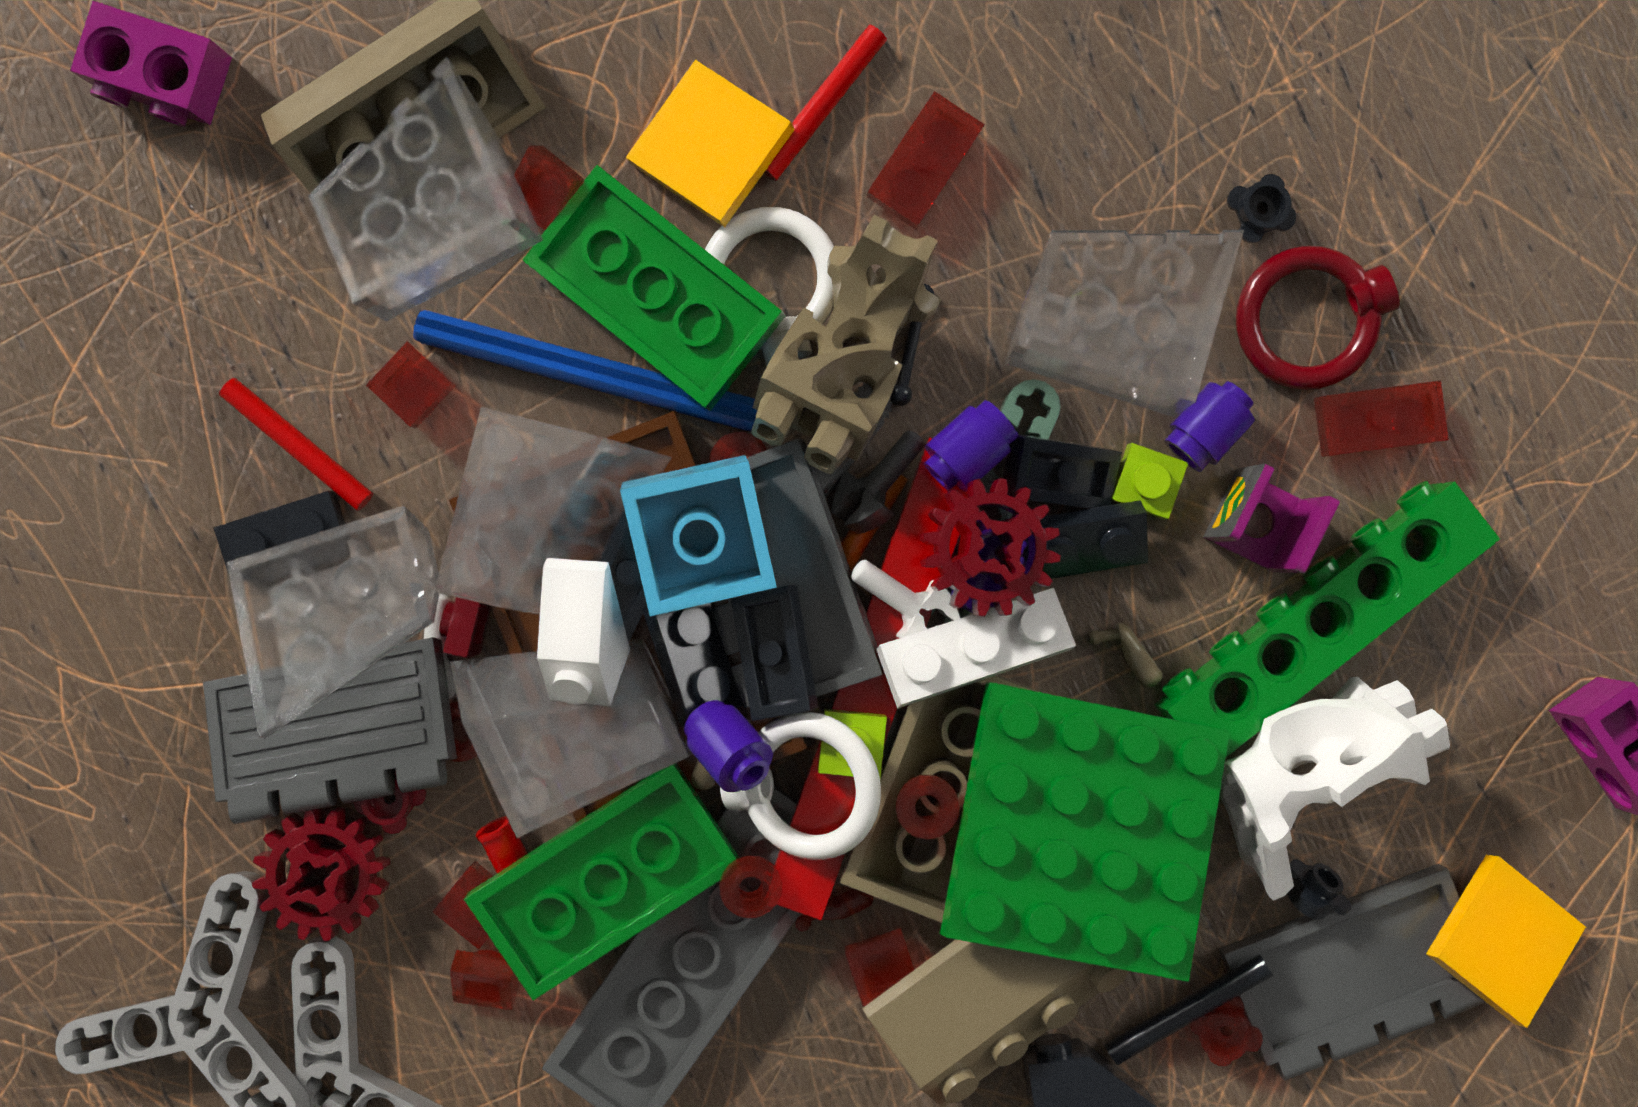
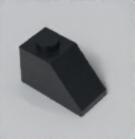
(1075, 1075)

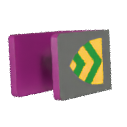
(1295, 527)

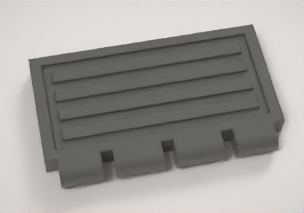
(809, 555)
(356, 736)
(1352, 973)

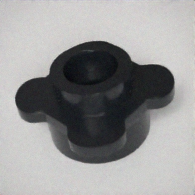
(1274, 196)
(1317, 890)

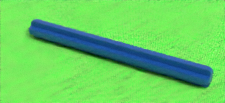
(576, 368)

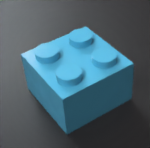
(698, 535)

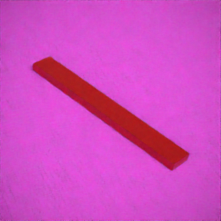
(829, 798)

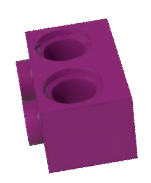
(154, 59)
(1604, 732)

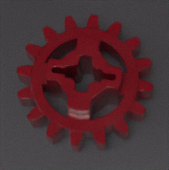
(1006, 571)
(331, 894)

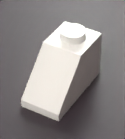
(580, 632)

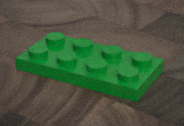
(654, 288)
(602, 880)

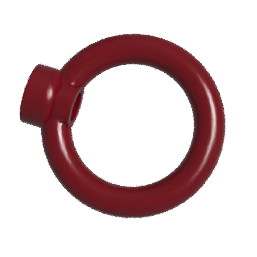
(1367, 292)

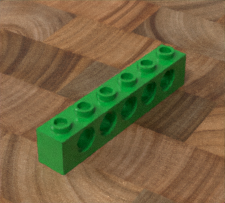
(1452, 539)

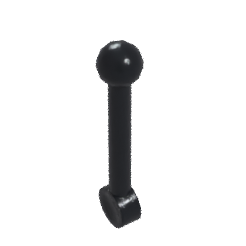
(902, 392)

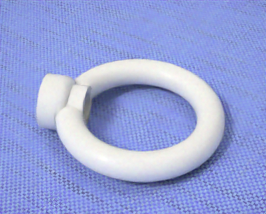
(803, 229)
(866, 780)

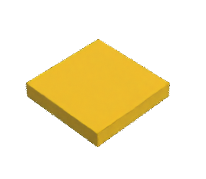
(710, 143)
(1506, 940)

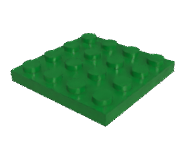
(1085, 832)

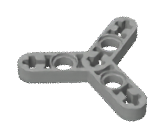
(173, 1014)
(339, 1055)

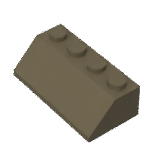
(355, 98)
(932, 740)
(979, 1012)

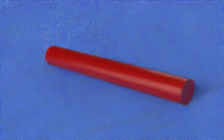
(827, 97)
(296, 444)

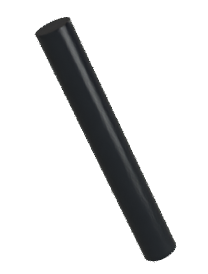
(1189, 1009)

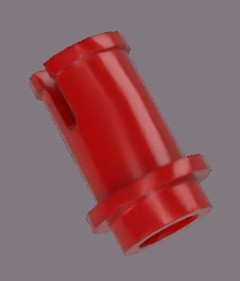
(501, 843)

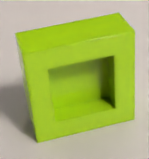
(1149, 478)
(868, 727)

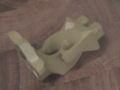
(817, 391)

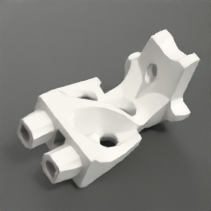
(1354, 741)

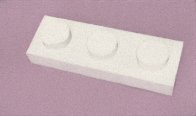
(974, 649)

